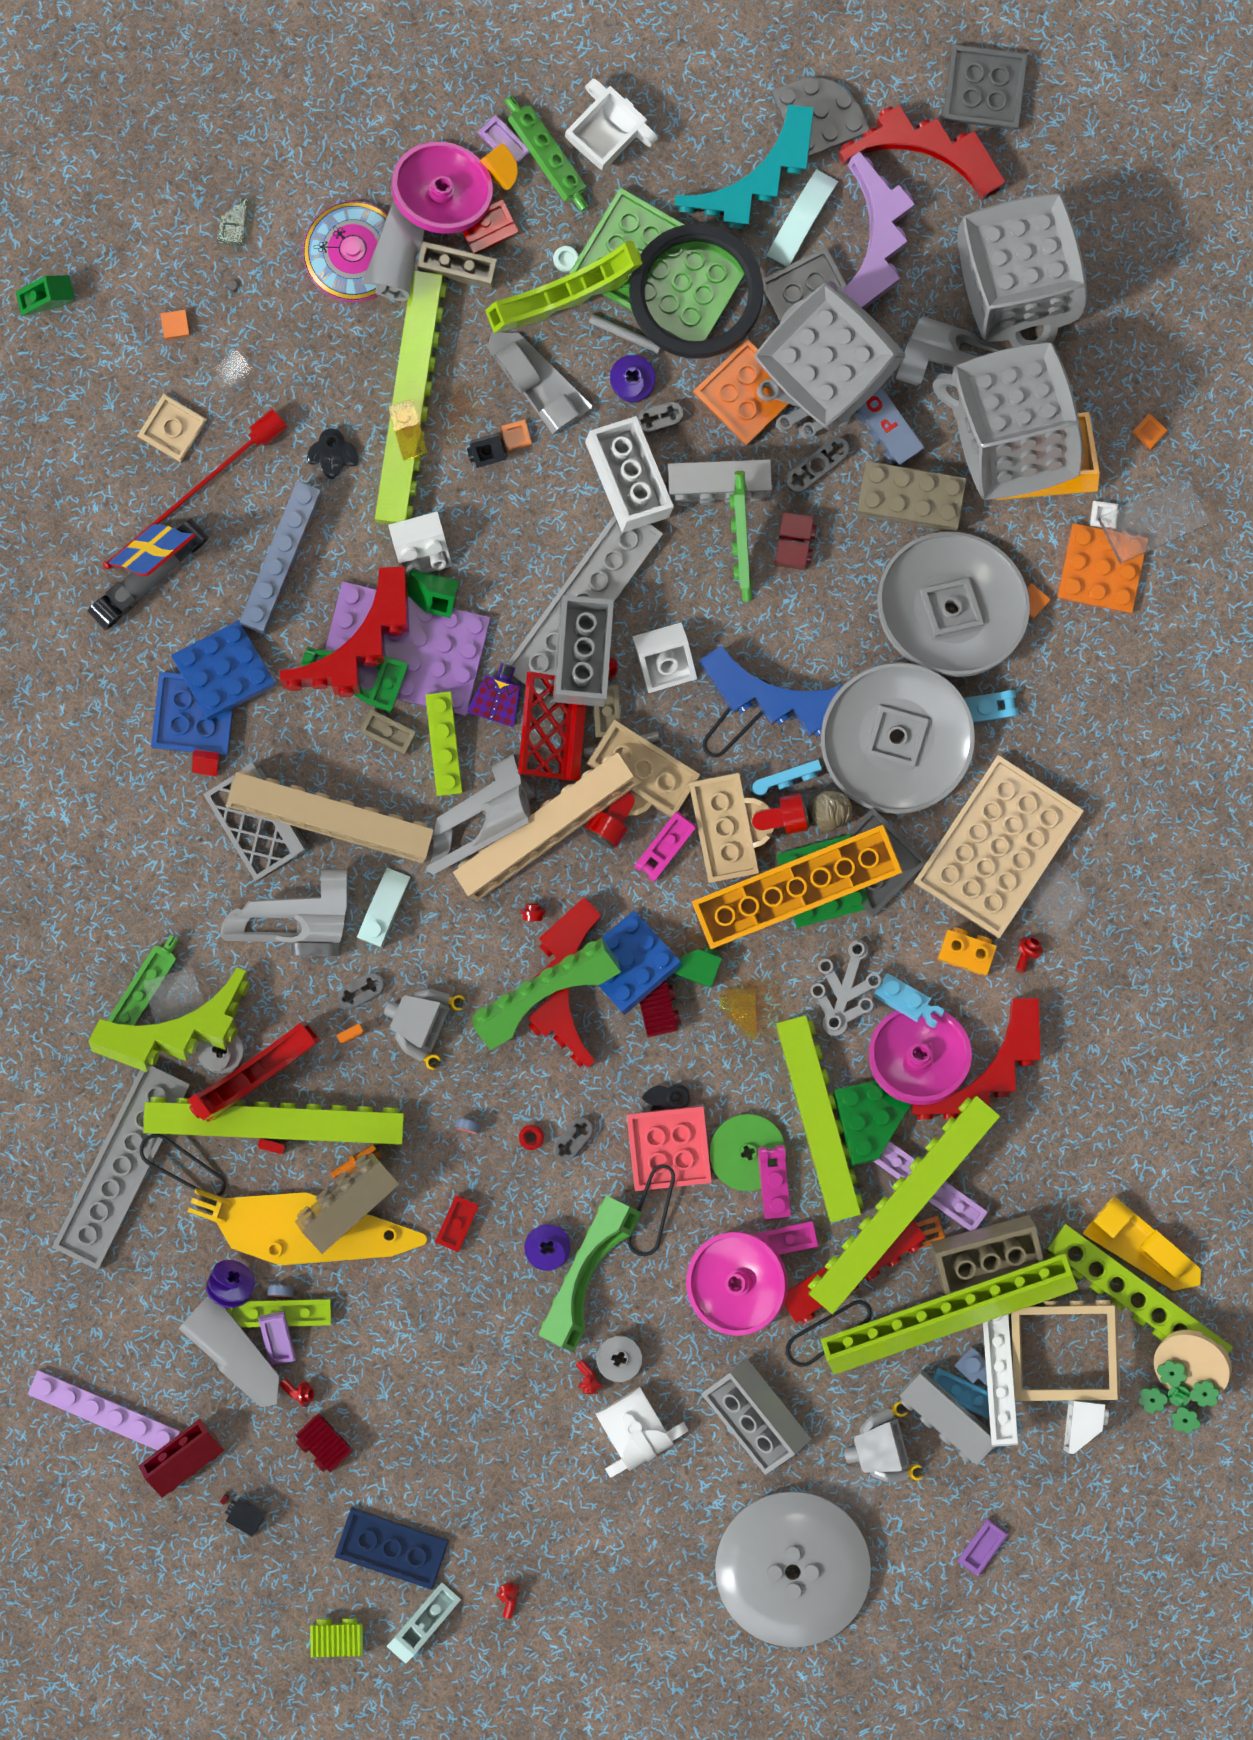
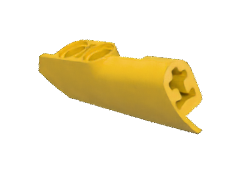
(1143, 1247)

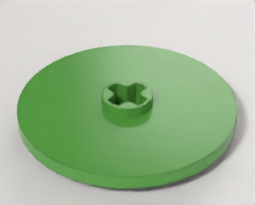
(728, 1145)

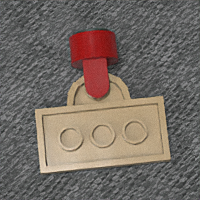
(661, 777)
(737, 824)

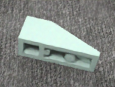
(383, 908)
(423, 1623)

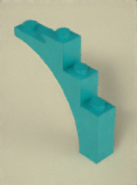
(736, 200)

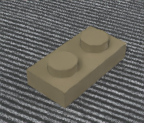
(605, 715)
(387, 732)

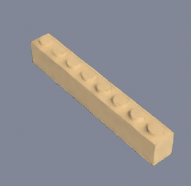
(329, 817)
(547, 826)

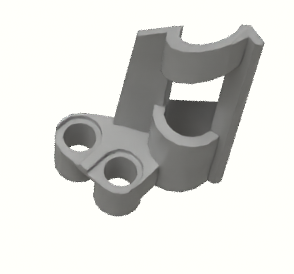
(936, 343)
(503, 804)
(317, 917)

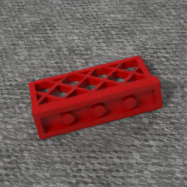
(569, 729)

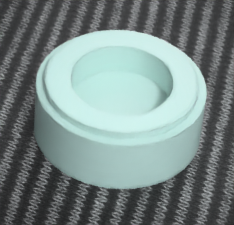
(565, 258)

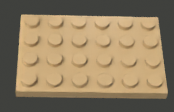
(998, 846)

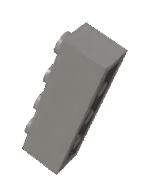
(948, 1416)

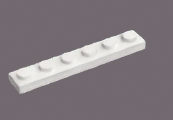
(1000, 1382)

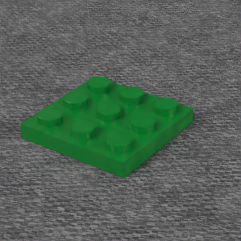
(839, 907)

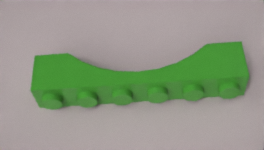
(586, 967)
(566, 1317)

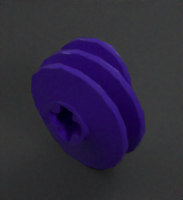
(632, 391)
(547, 1261)
(230, 1284)

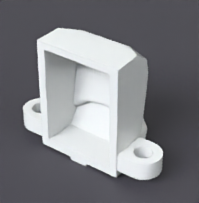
(608, 126)
(636, 1431)

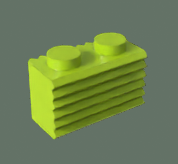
(337, 1639)

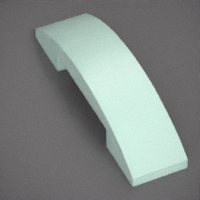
(801, 218)

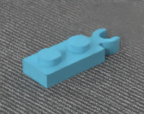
(907, 1000)

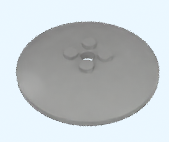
(957, 571)
(902, 773)
(800, 1532)

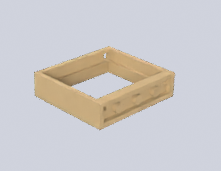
(1074, 1307)

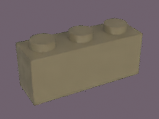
(458, 265)

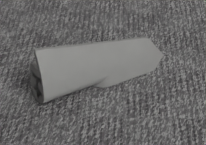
(395, 257)
(538, 380)
(237, 1357)

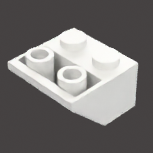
(420, 544)

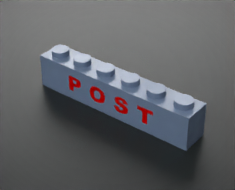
(889, 429)
(281, 558)

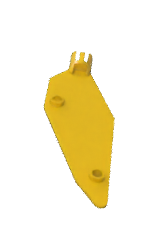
(268, 1230)

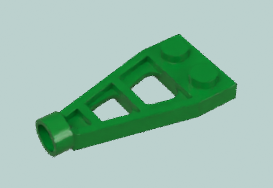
(387, 683)

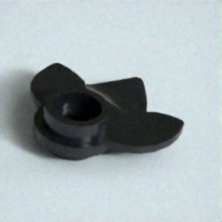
(332, 457)
(662, 1099)

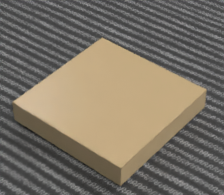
(172, 428)

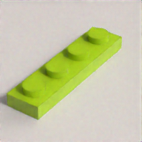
(444, 743)
(297, 1312)

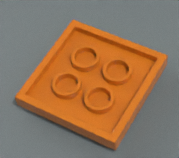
(733, 396)
(1094, 574)

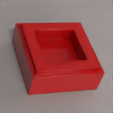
(205, 762)
(271, 1146)

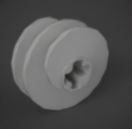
(226, 1064)
(624, 1371)

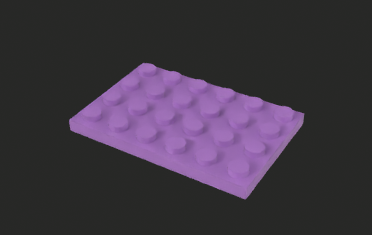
(439, 649)

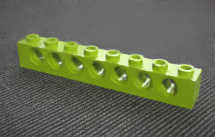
(1067, 1238)

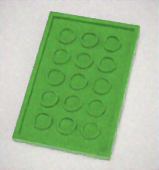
(685, 284)

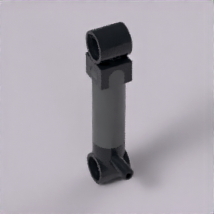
(125, 594)

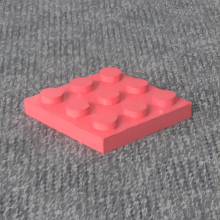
(669, 1138)

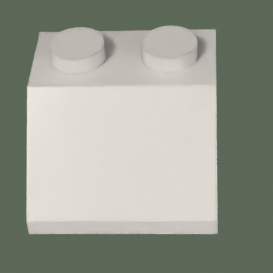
(664, 657)
(1083, 1423)

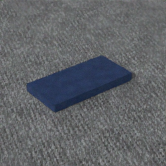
(391, 1548)

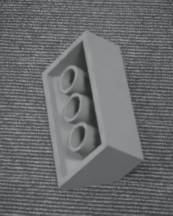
(756, 1416)

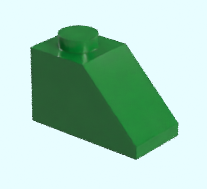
(45, 294)
(699, 966)

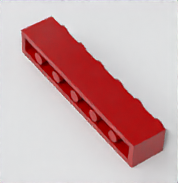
(802, 1305)

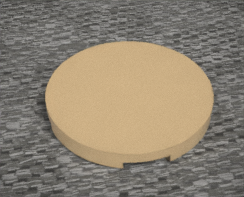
(1200, 1356)

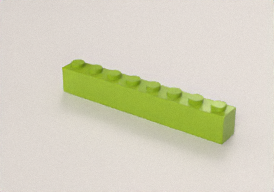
(818, 1119)

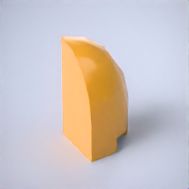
(501, 166)

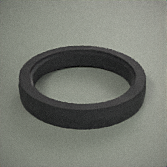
(711, 235)

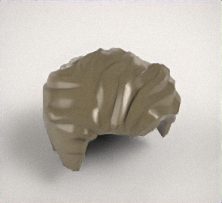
(829, 810)

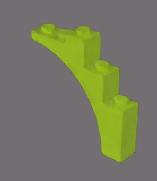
(567, 292)
(179, 1037)

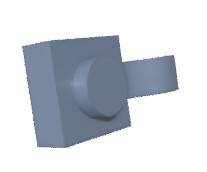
(973, 1366)

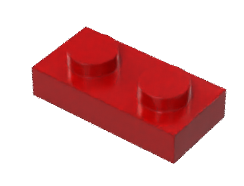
(456, 1223)

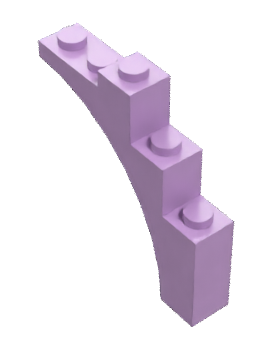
(885, 239)

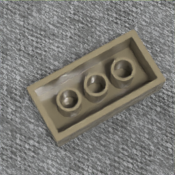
(911, 496)
(346, 1202)
(986, 1253)

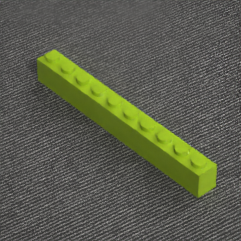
(411, 384)
(278, 1123)
(903, 1205)
(949, 1314)

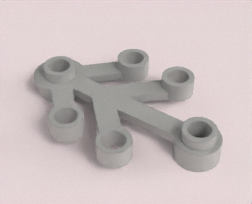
(780, 395)
(845, 992)

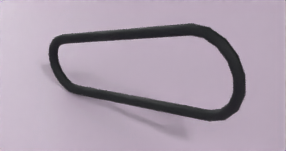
(736, 738)
(187, 1154)
(664, 1213)
(819, 1323)

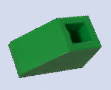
(433, 593)

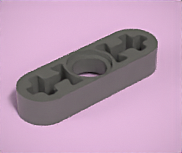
(798, 471)

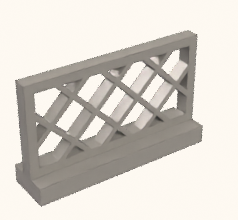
(289, 833)

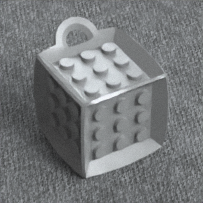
(1022, 268)
(829, 355)
(1015, 419)

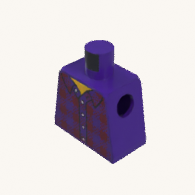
(498, 697)

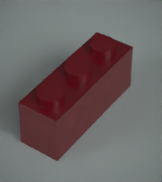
(181, 1458)

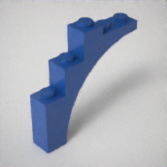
(741, 688)

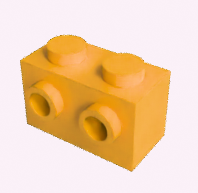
(966, 951)

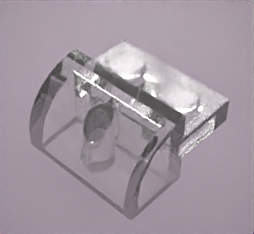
(173, 995)

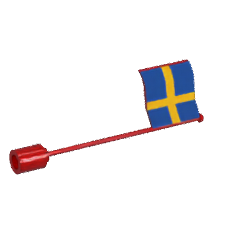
(161, 542)

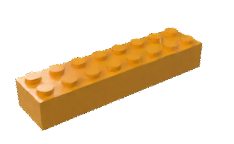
(797, 886)

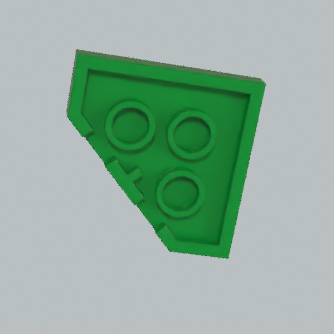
(868, 1119)

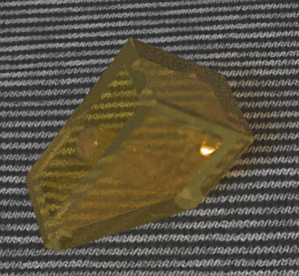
(407, 429)
(740, 1009)

